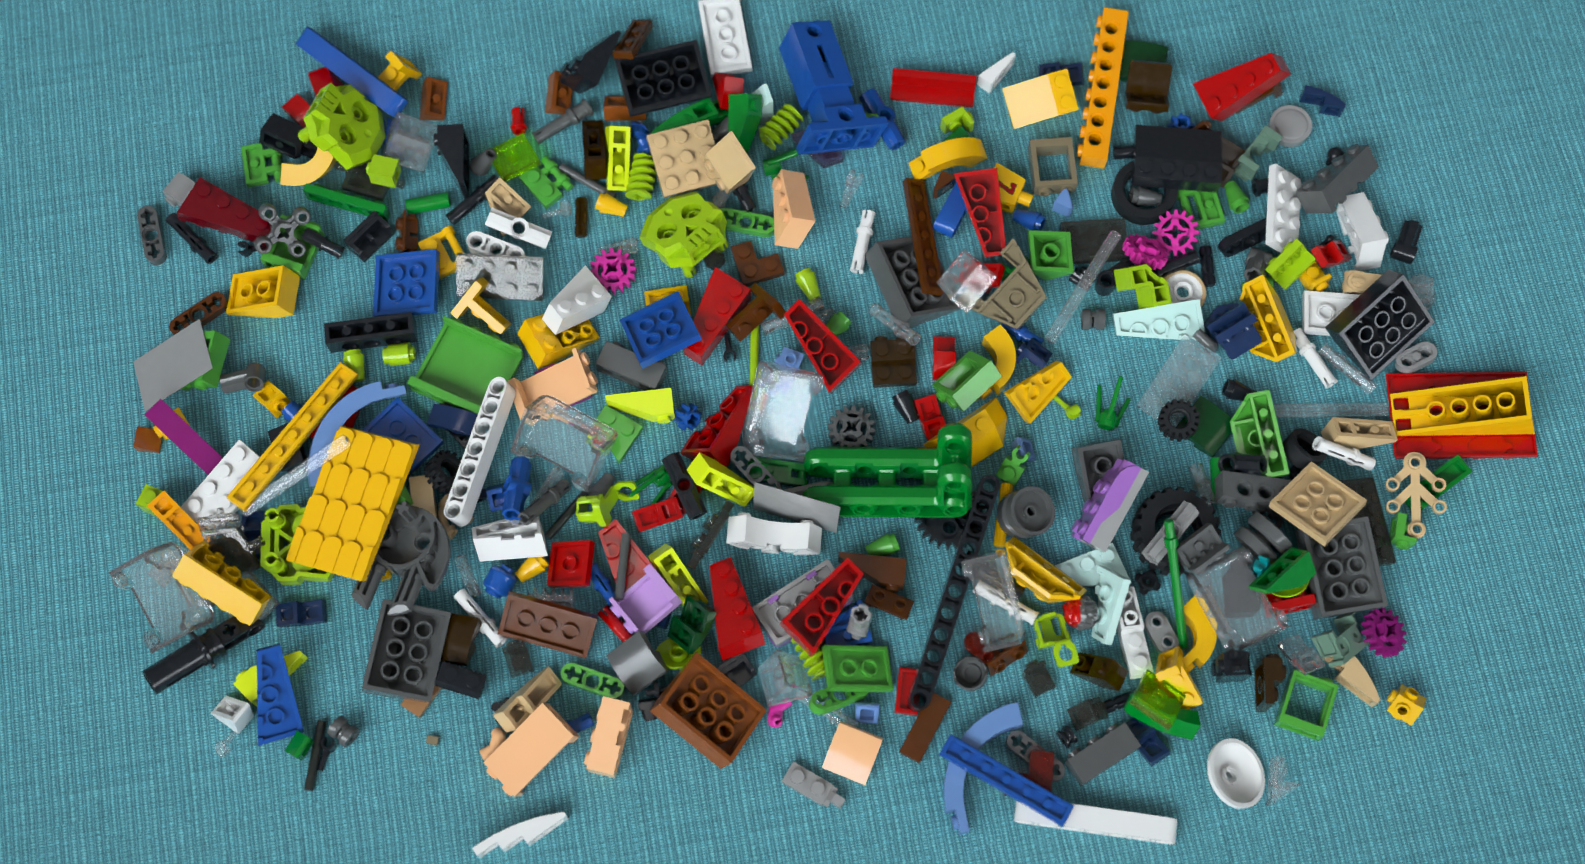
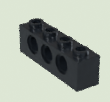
(370, 332)

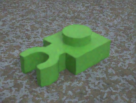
(1011, 468)

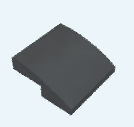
(637, 663)

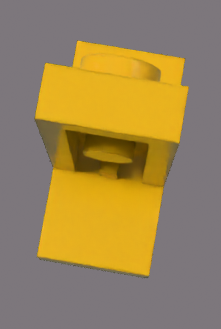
(398, 71)
(481, 308)
(1173, 671)

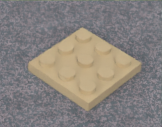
(680, 158)
(1317, 503)

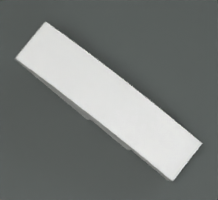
(529, 830)

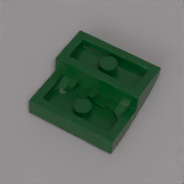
(1141, 51)
(1212, 428)
(692, 625)

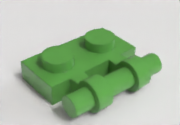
(255, 165)
(541, 187)

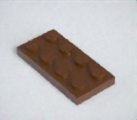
(547, 624)

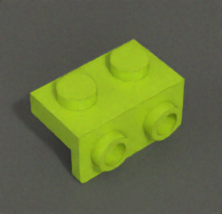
(1290, 264)

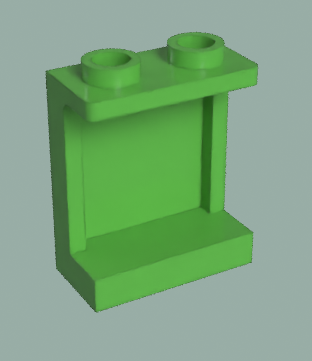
(280, 255)

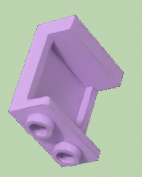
(646, 602)

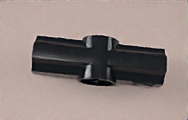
(690, 498)

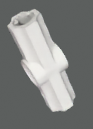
(532, 233)

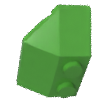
(1258, 433)

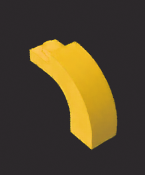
(950, 153)
(299, 174)
(1003, 352)
(1203, 635)

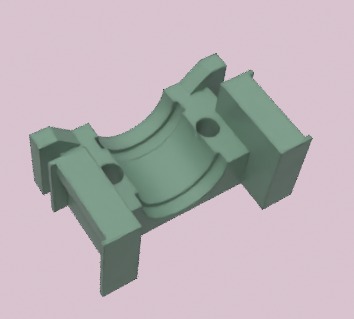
(1264, 143)
(1342, 646)

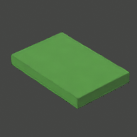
(857, 668)

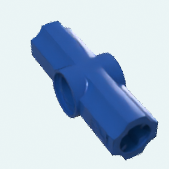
(873, 104)
(516, 488)

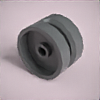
(1026, 512)
(1265, 537)

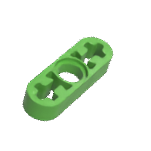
(762, 219)
(589, 672)
(832, 702)

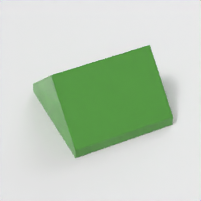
(1050, 254)

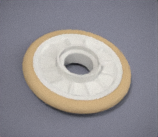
(1189, 281)

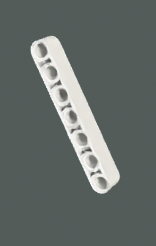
(480, 461)
(1107, 822)

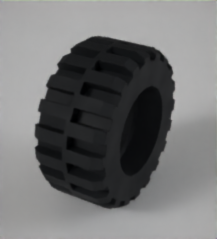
(1162, 504)

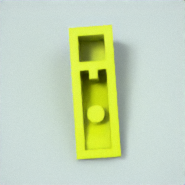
(617, 157)
(648, 405)
(720, 480)
(675, 573)
(247, 680)

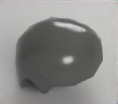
(970, 673)

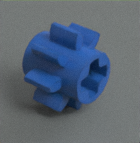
(1181, 122)
(687, 416)

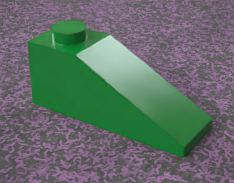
(744, 117)
(1287, 572)

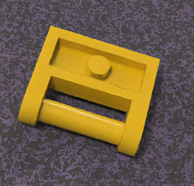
(446, 266)

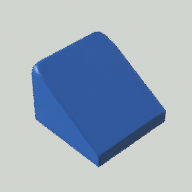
(495, 497)

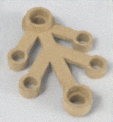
(1416, 491)

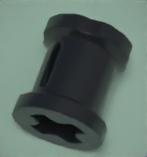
(1259, 186)

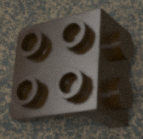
(1148, 86)

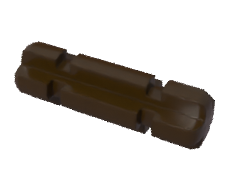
(581, 217)

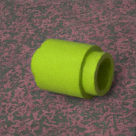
(398, 354)

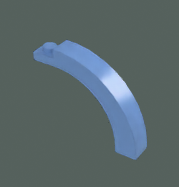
(343, 410)
(988, 727)

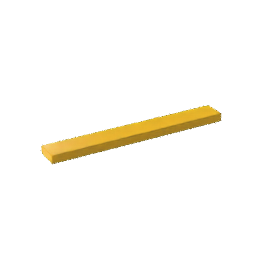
(292, 437)

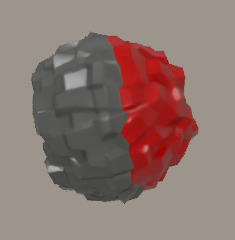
(1080, 613)

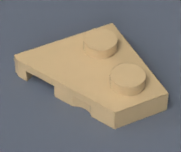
(505, 199)

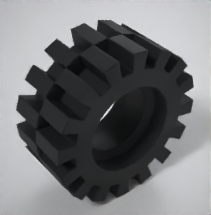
(1181, 407)
(436, 474)

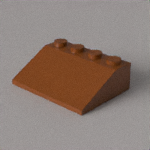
(708, 711)

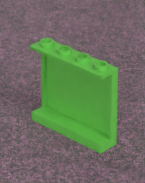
(463, 365)

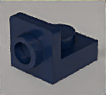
(1034, 352)

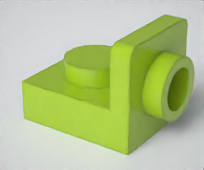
(956, 119)

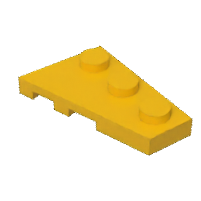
(1038, 390)

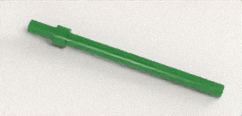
(1171, 544)

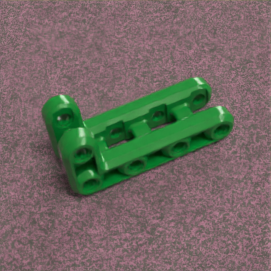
(943, 468)

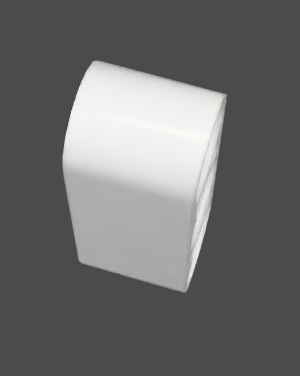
(491, 244)

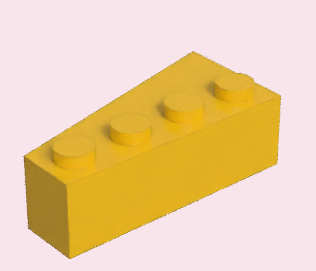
(221, 583)

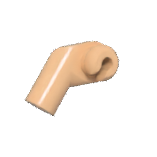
(497, 739)

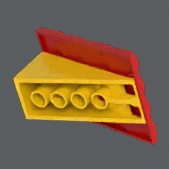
(1462, 415)

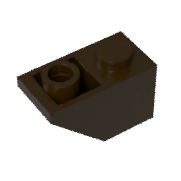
(1100, 671)

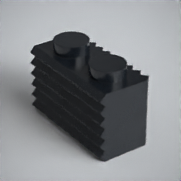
(460, 680)

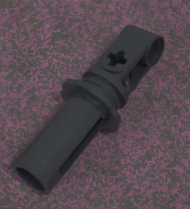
(199, 652)

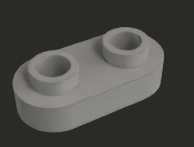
(1414, 359)
(1160, 633)

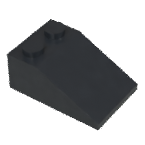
(587, 68)
(454, 148)

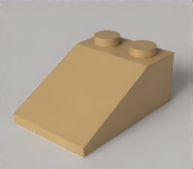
(729, 163)

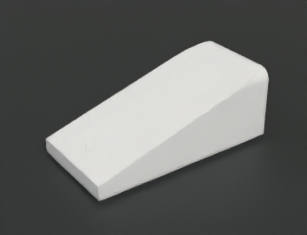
(993, 75)

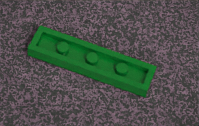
(346, 202)

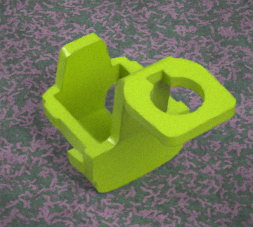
(603, 504)
(1052, 640)

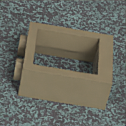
(1047, 147)

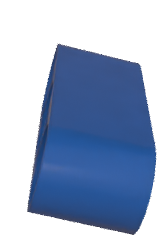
(951, 213)

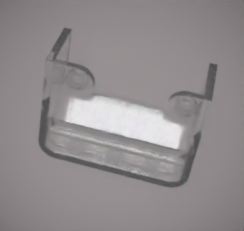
(995, 599)

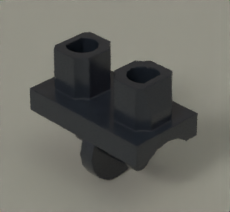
(646, 704)

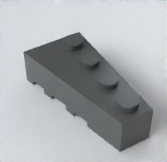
(1337, 180)

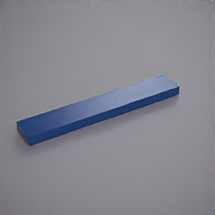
(1006, 780)

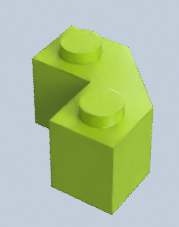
(1149, 288)

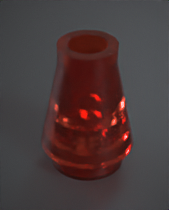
(974, 646)

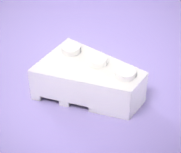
(1364, 231)
(576, 302)
(509, 540)

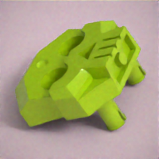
(333, 118)
(685, 231)
(280, 526)

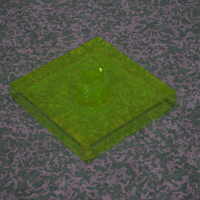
(514, 157)
(1157, 699)

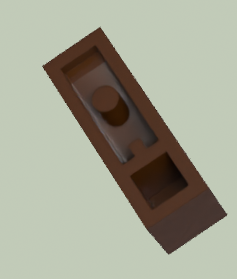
(879, 570)

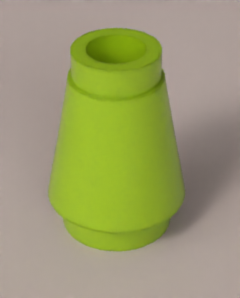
(808, 283)
(355, 360)

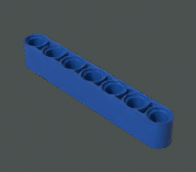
(351, 72)

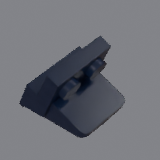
(1233, 328)

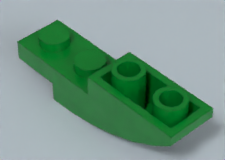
(695, 113)

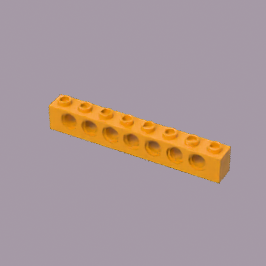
(1114, 21)

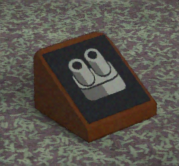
(944, 183)

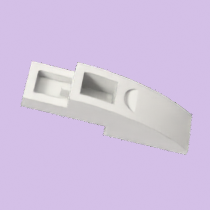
(1132, 637)

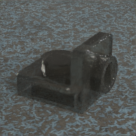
(517, 658)
(1038, 678)
(1087, 713)

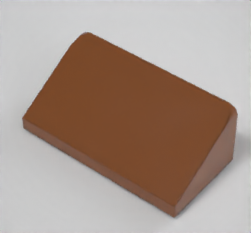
(558, 95)
(433, 99)
(616, 110)

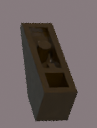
(594, 150)

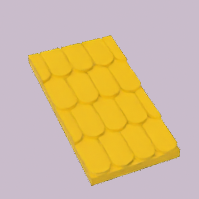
(352, 504)

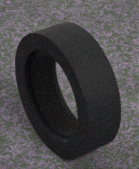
(1135, 214)

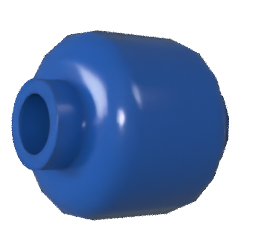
(500, 581)

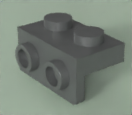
(1201, 549)

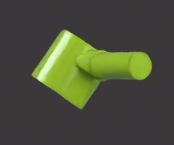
(1072, 412)

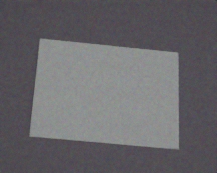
(172, 364)
(795, 507)

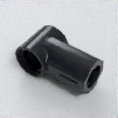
(1405, 247)
(1108, 275)
(1243, 463)

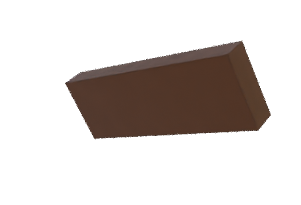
(632, 39)
(924, 728)

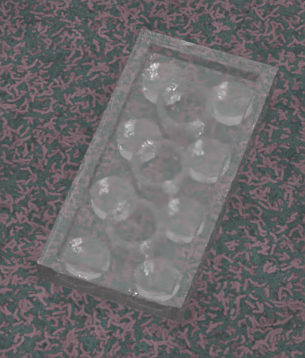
(1179, 378)

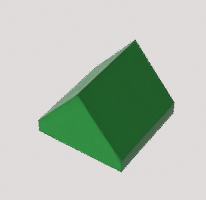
(299, 745)

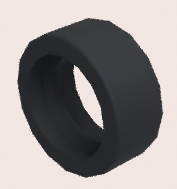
(1294, 452)

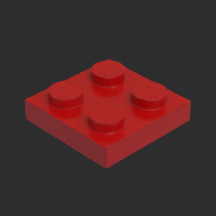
(570, 564)

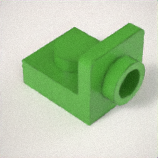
(1398, 531)

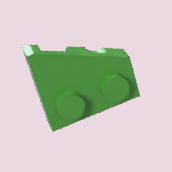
(626, 429)

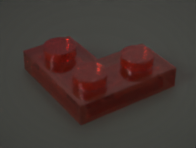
(1041, 769)

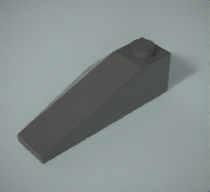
(1092, 463)

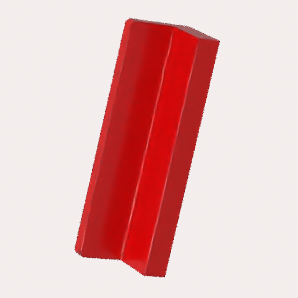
(933, 87)

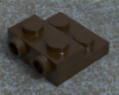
(892, 362)
(1267, 676)

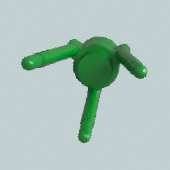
(772, 165)
(1107, 419)
(659, 478)

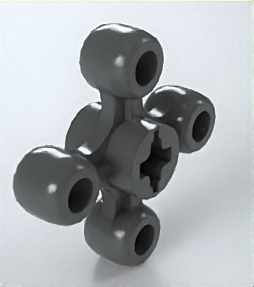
(275, 234)

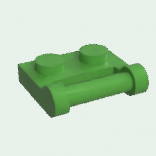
(1207, 206)

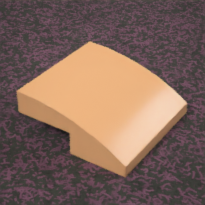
(852, 752)

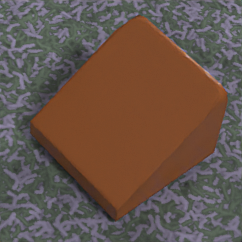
(147, 440)

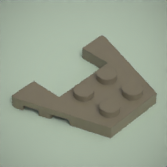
(1017, 296)

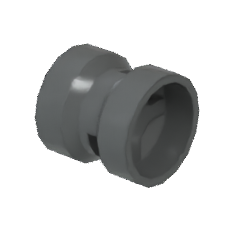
(1093, 319)
(343, 731)

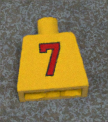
(1011, 189)

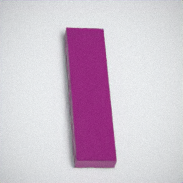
(183, 436)

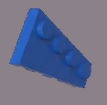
(276, 703)

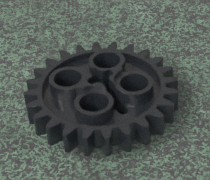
(934, 528)

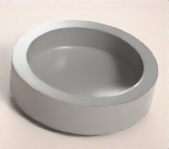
(1292, 124)

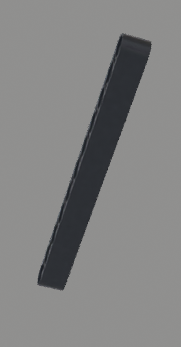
(949, 602)

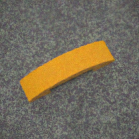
(176, 519)

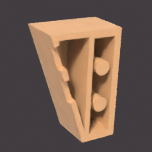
(791, 209)
(609, 737)

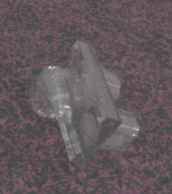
(218, 524)

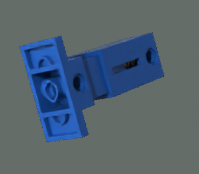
(822, 88)

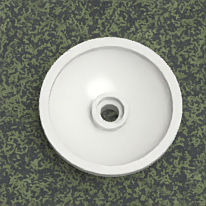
(1236, 773)

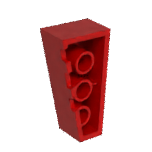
(1238, 86)
(983, 201)
(817, 612)
(735, 619)

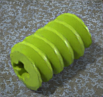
(778, 125)
(641, 178)
(815, 663)

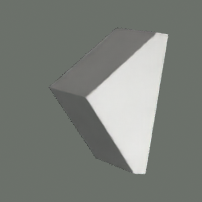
(233, 713)

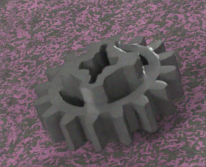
(846, 420)

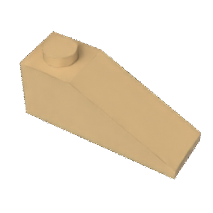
(1359, 432)

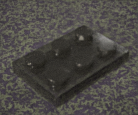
(1089, 236)

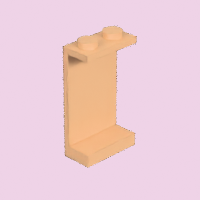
(566, 381)
(529, 749)

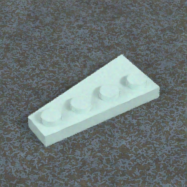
(1161, 322)

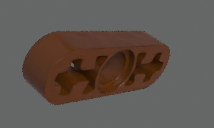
(201, 306)

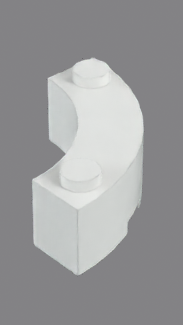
(772, 536)

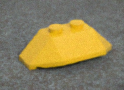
(1272, 323)
(987, 430)
(1040, 575)

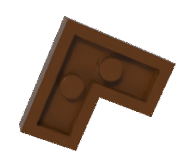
(752, 269)

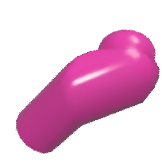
(775, 714)

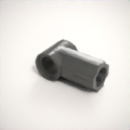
(1256, 263)
(250, 378)

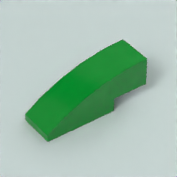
(1451, 472)
(1184, 726)

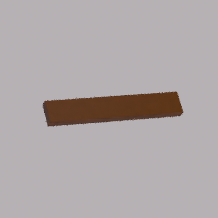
(922, 236)

